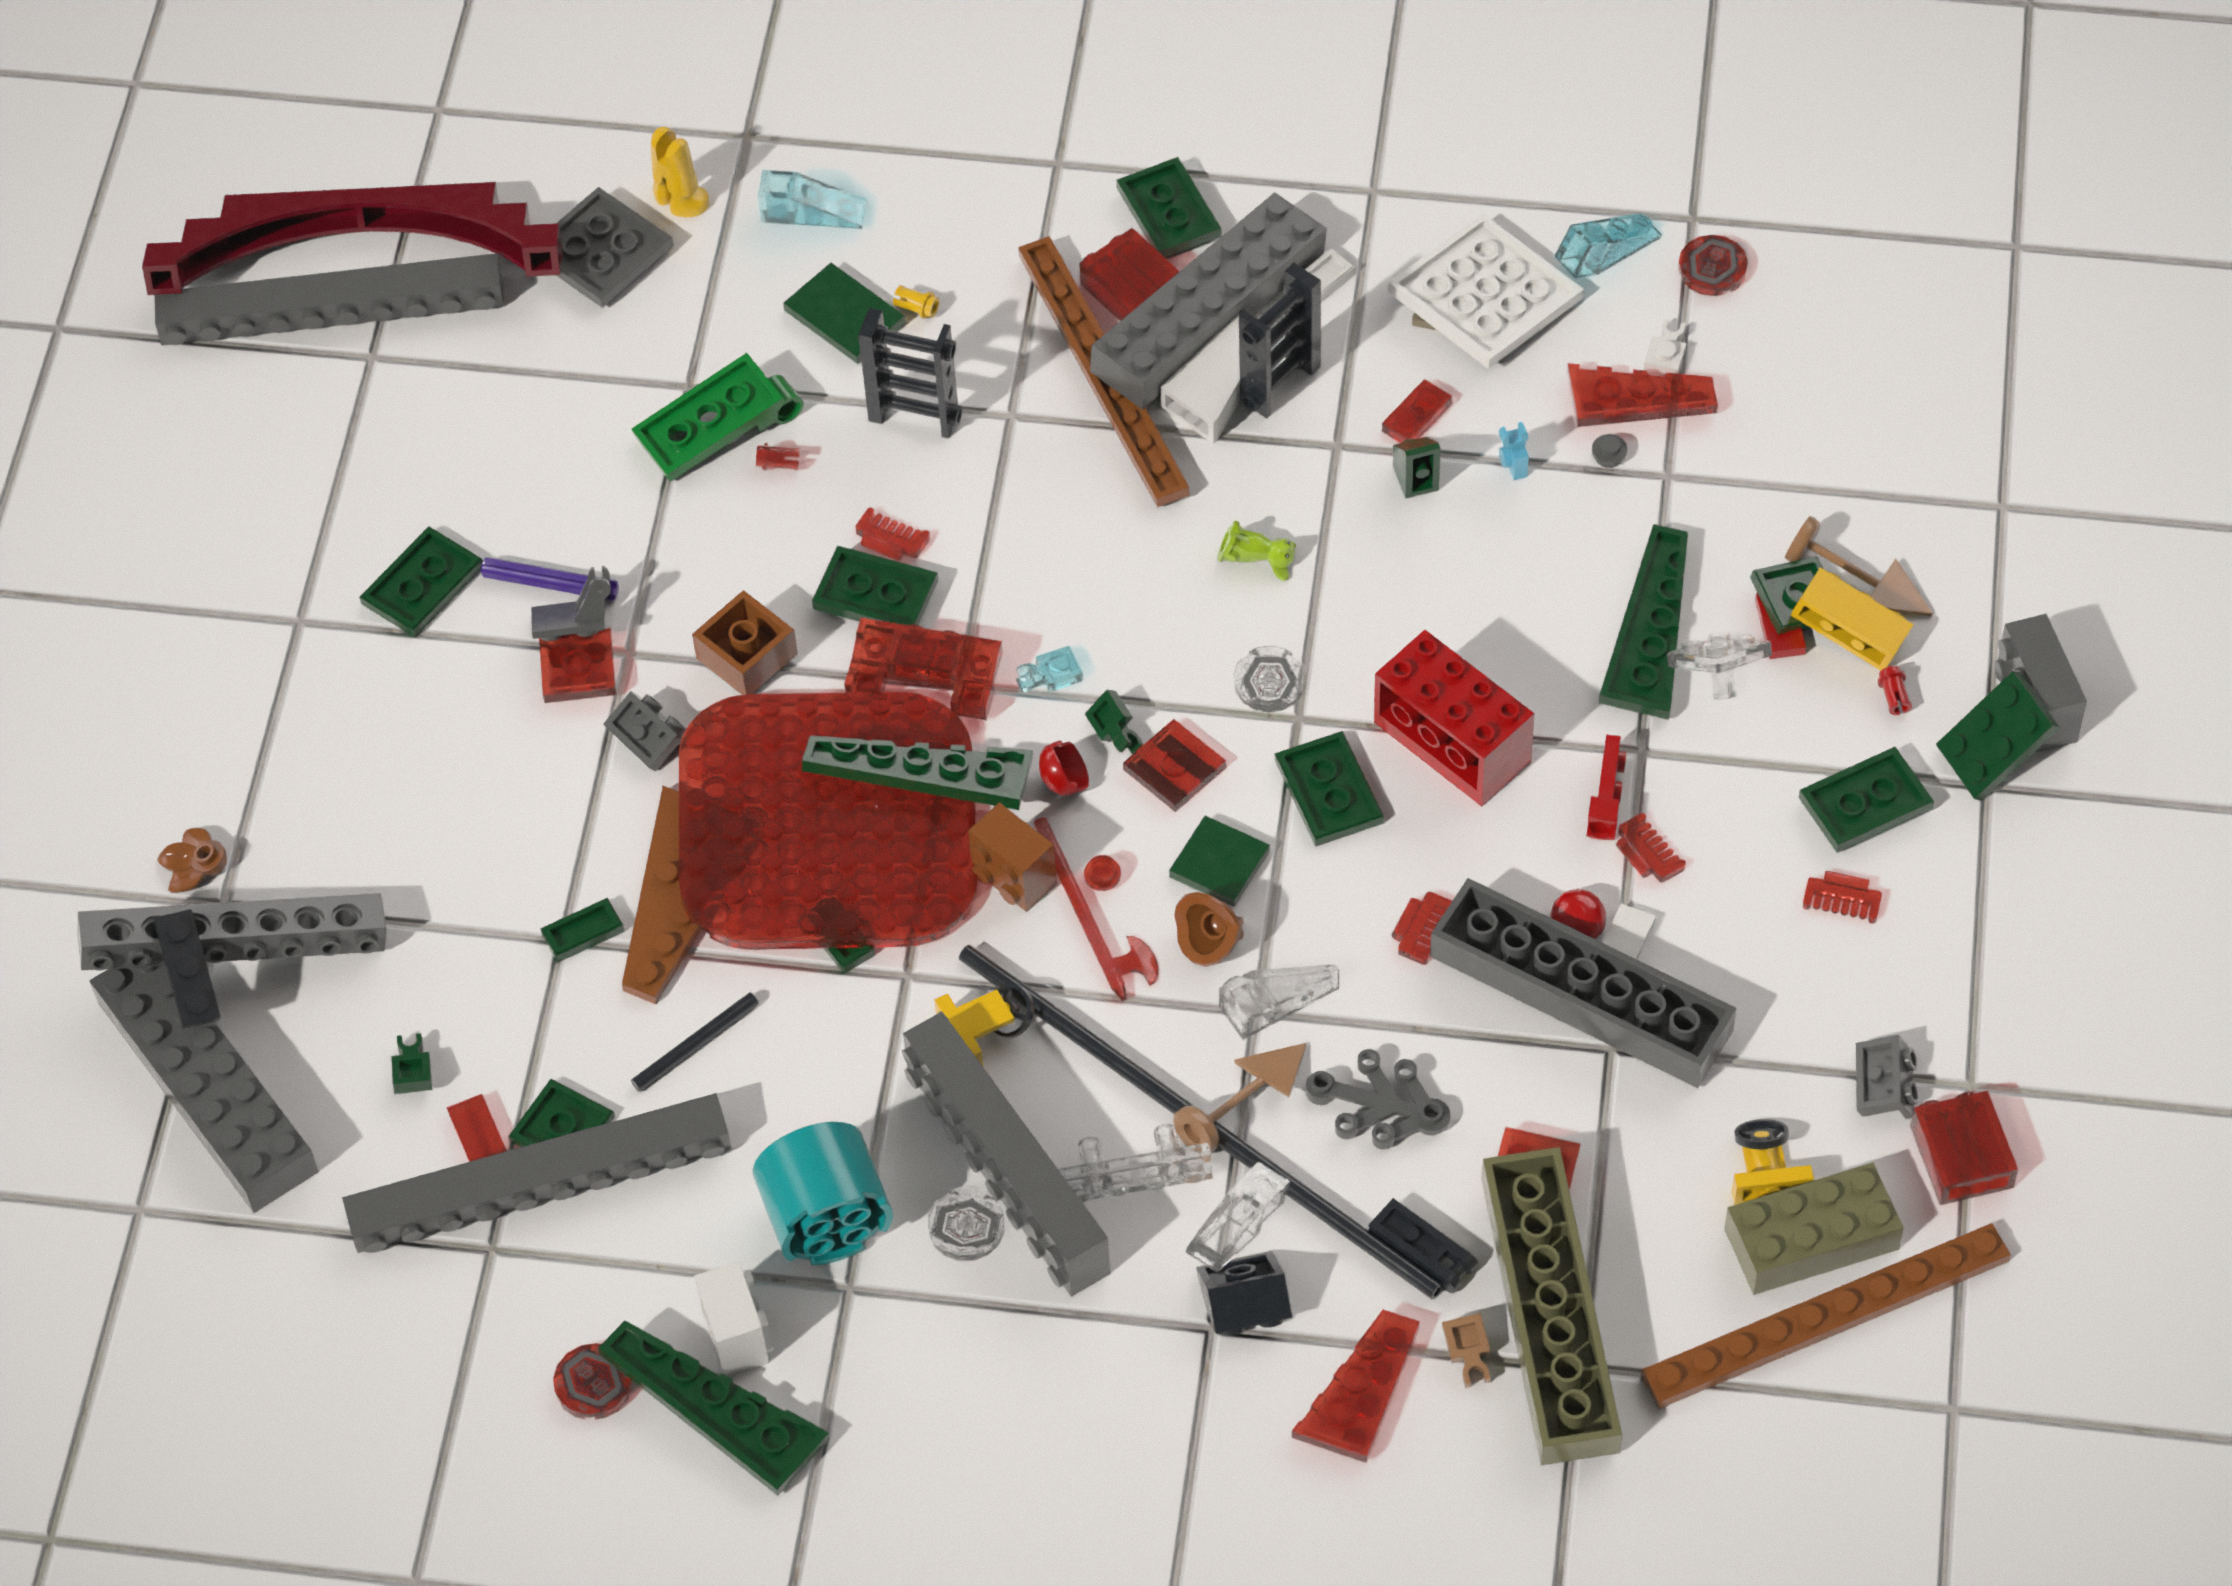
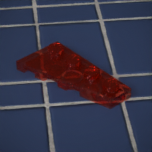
(1621, 397)
(1358, 1397)

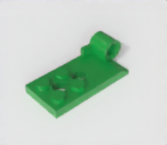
(739, 397)

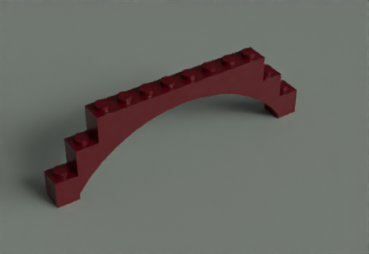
(271, 219)

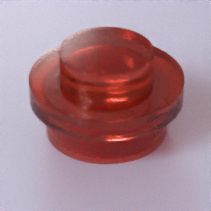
(1102, 873)

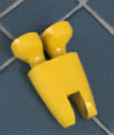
(675, 175)

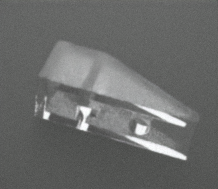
(1271, 995)

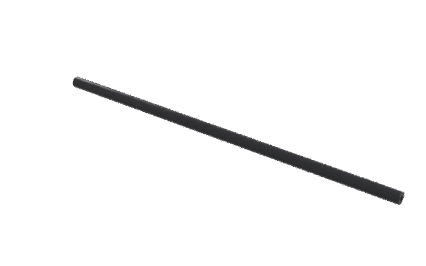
(1227, 1140)

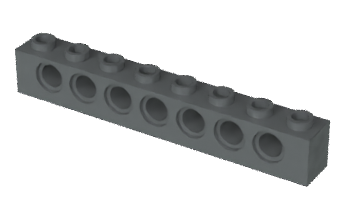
(237, 930)

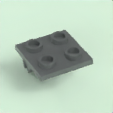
(579, 617)

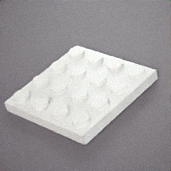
(1485, 290)

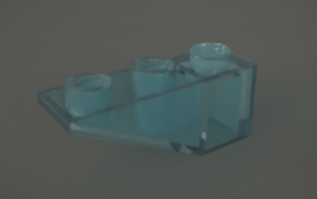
(801, 200)
(1602, 243)

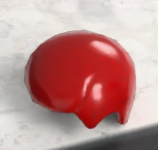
(1063, 768)
(1580, 911)

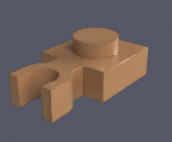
(1467, 1343)

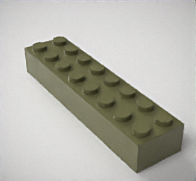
(1551, 1306)

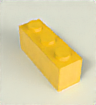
(1852, 619)

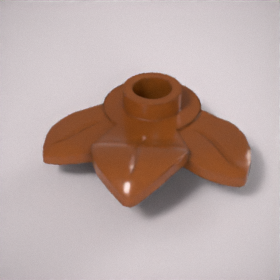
(192, 859)

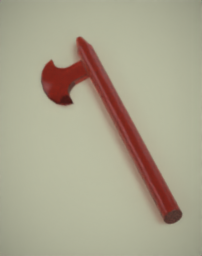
(1138, 959)

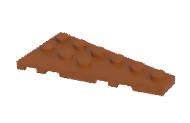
(661, 926)

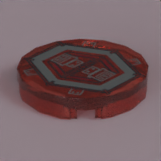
(1713, 265)
(590, 1384)

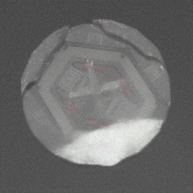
(1269, 679)
(966, 1224)

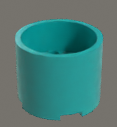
(822, 1192)

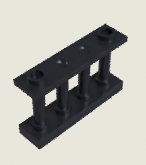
(1299, 347)
(880, 379)

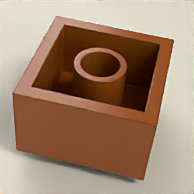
(745, 643)
(1012, 857)

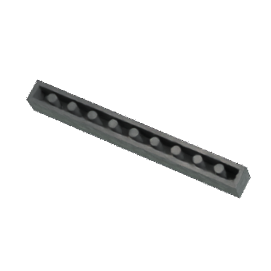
(329, 299)
(536, 1173)

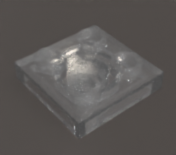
(1719, 657)

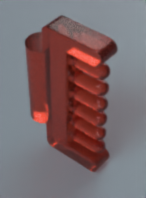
(888, 542)
(1640, 851)
(1845, 889)
(1413, 924)

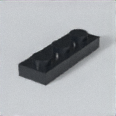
(187, 968)

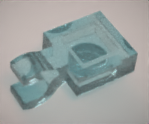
(1054, 669)

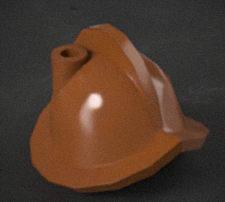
(1206, 928)

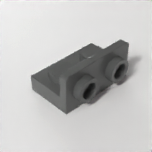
(644, 729)
(1885, 1077)

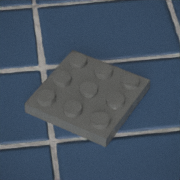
(607, 246)

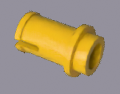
(924, 304)

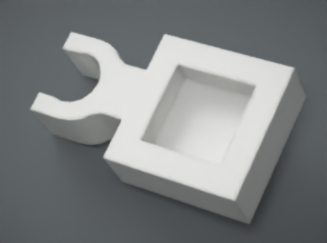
(1667, 352)

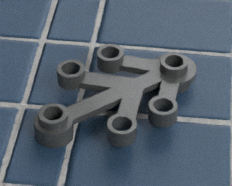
(1381, 1104)

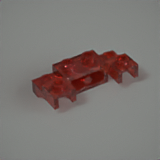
(928, 659)

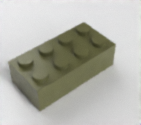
(1813, 1228)

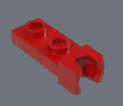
(1605, 807)

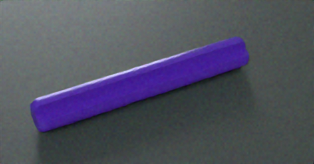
(539, 576)

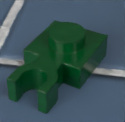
(411, 1067)

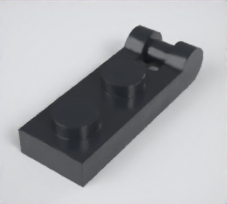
(1423, 1244)

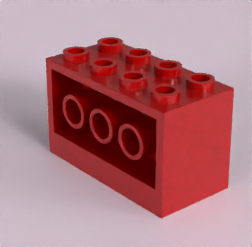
(1453, 717)

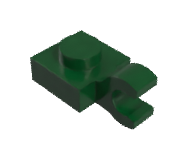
(1110, 721)

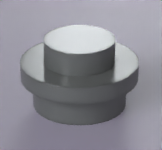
(1609, 450)

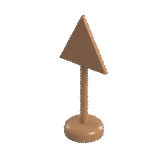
(1893, 591)
(1274, 1068)

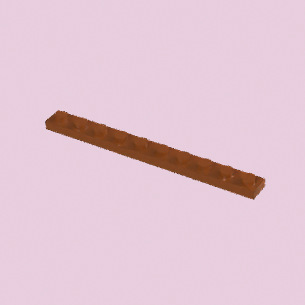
(1080, 332)
(1825, 1315)

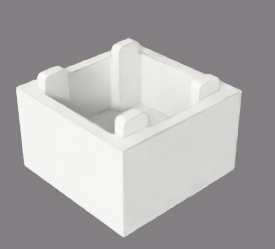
(733, 1318)

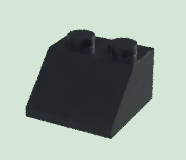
(1245, 1294)

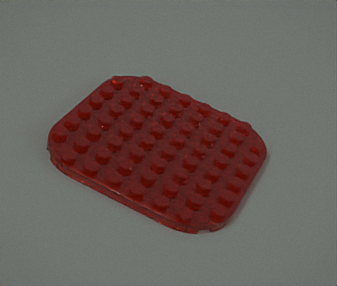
(810, 855)

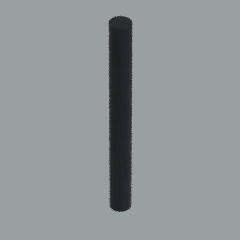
(694, 1041)

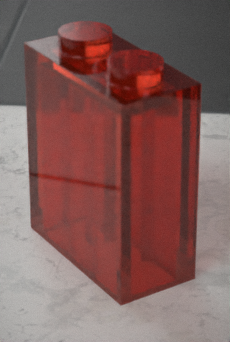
(1125, 273)
(1963, 1147)

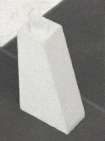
(1207, 385)

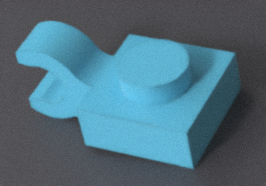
(1513, 452)

